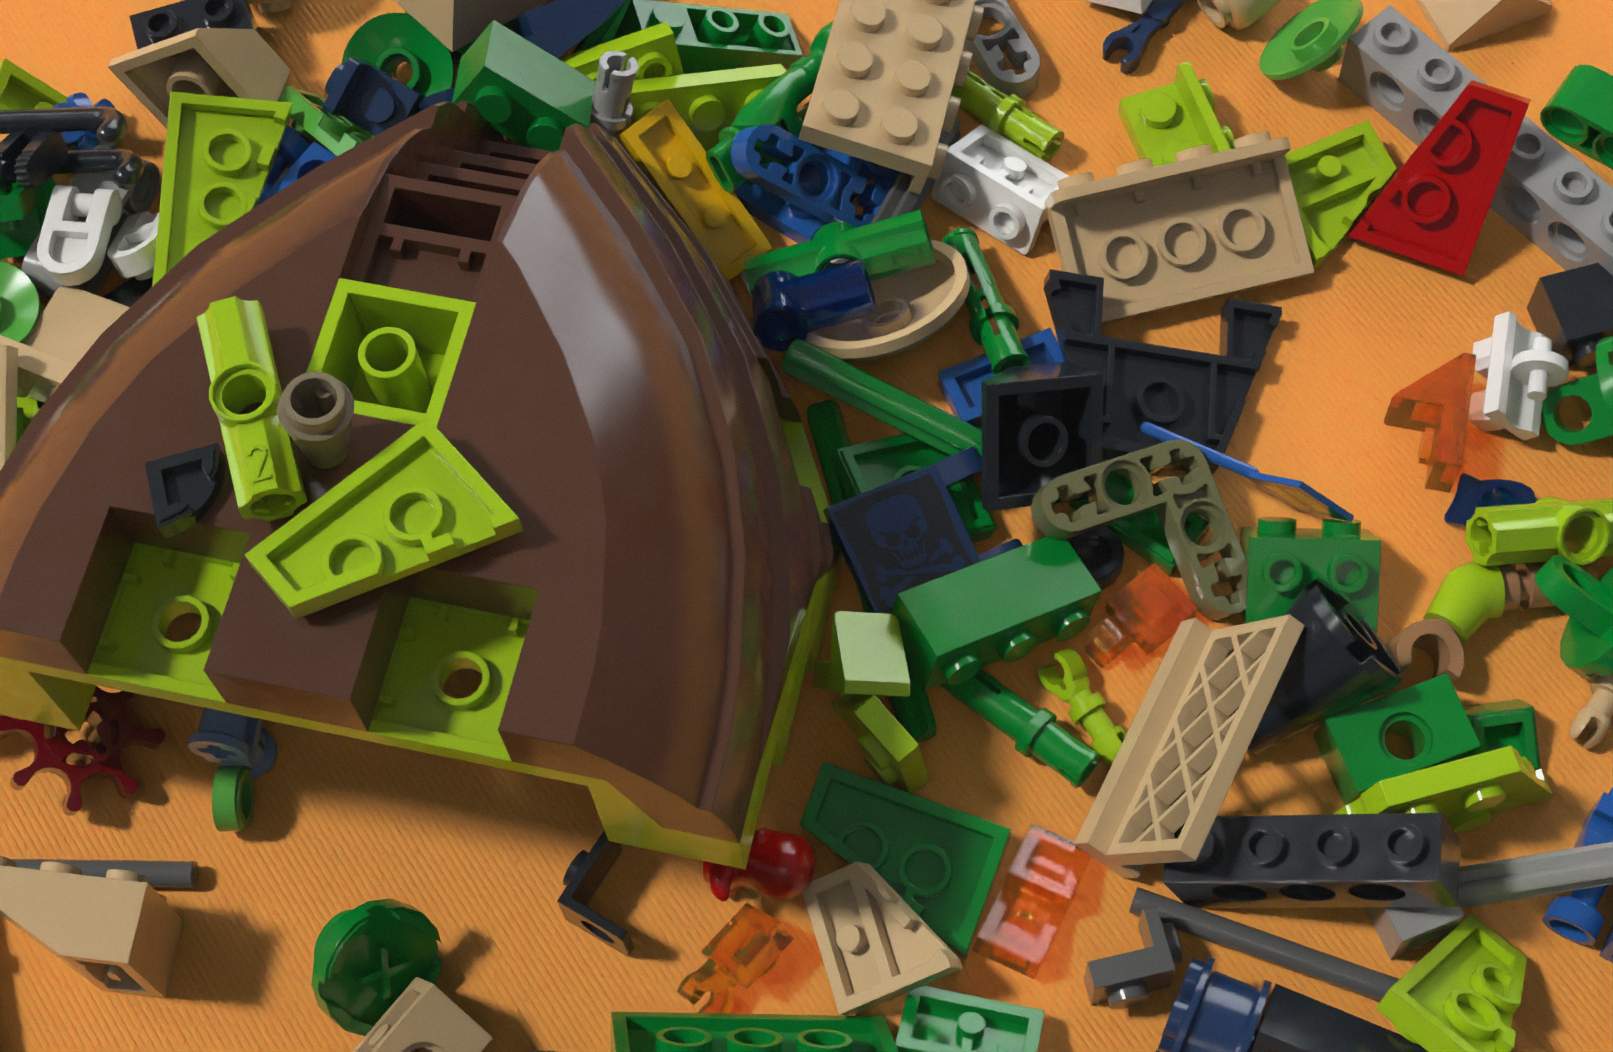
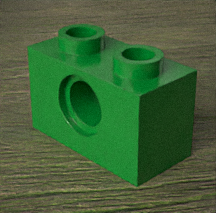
(1423, 714)

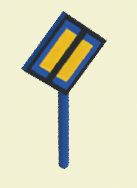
(1290, 491)

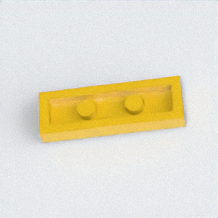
(679, 171)

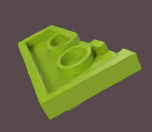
(1460, 993)

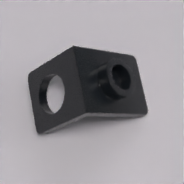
(581, 883)

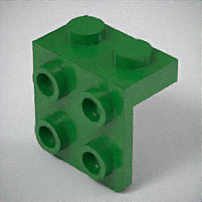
(1289, 558)

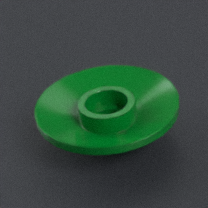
(399, 39)

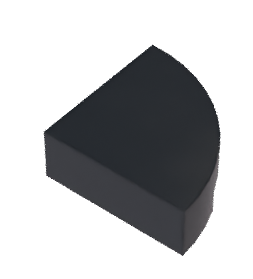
(185, 486)

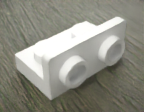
(997, 187)

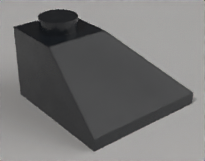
(1036, 428)

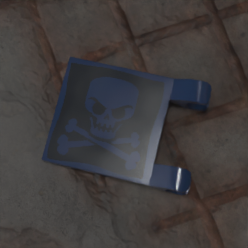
(908, 531)

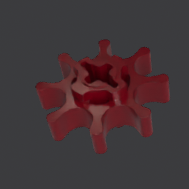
(99, 758)

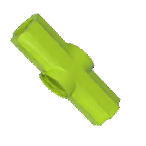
(256, 443)
(1538, 531)

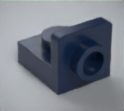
(369, 96)

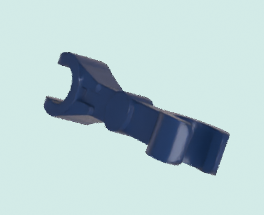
(1138, 34)

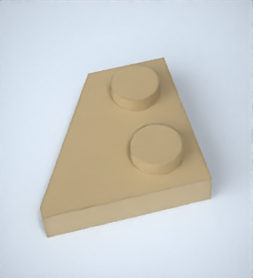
(872, 939)

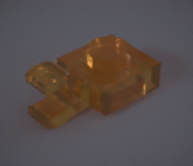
(1142, 613)
(737, 954)

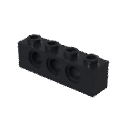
(1322, 862)

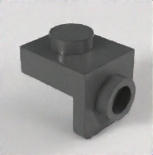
(1130, 976)

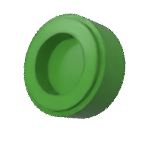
(232, 798)

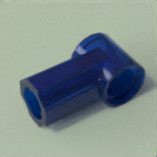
(810, 302)

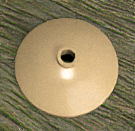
(909, 310)

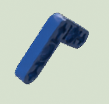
(837, 177)

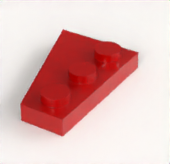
(1449, 181)

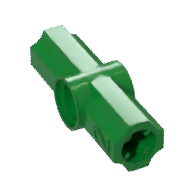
(884, 247)

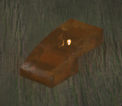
(1032, 901)

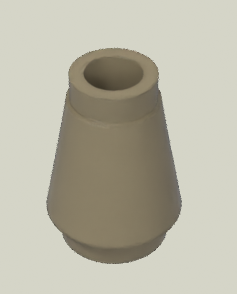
(318, 417)

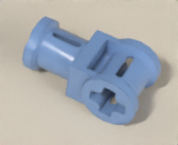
(234, 741)

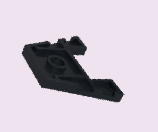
(1157, 384)

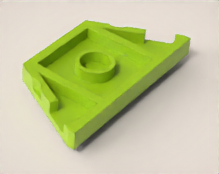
(1461, 789)

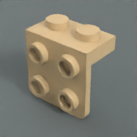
(61, 339)

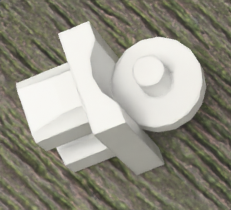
(1517, 373)

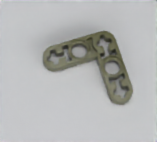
(1172, 501)

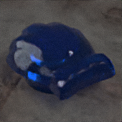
(1484, 493)

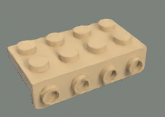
(891, 82)
(1183, 227)

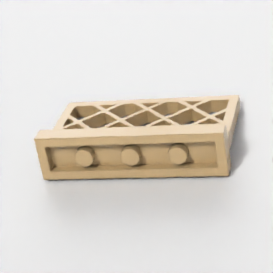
(1163, 750)

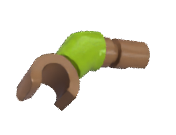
(1461, 606)

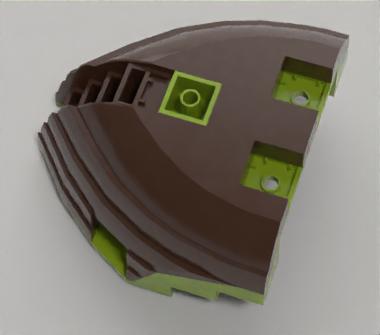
(584, 371)

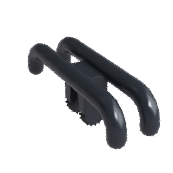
(38, 150)

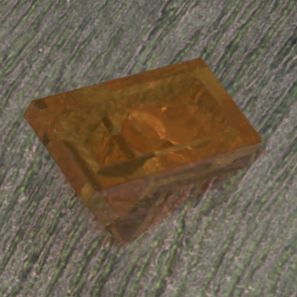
(1440, 410)

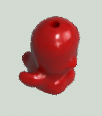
(777, 866)

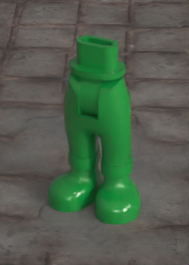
(773, 106)

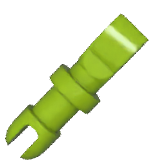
(1085, 706)

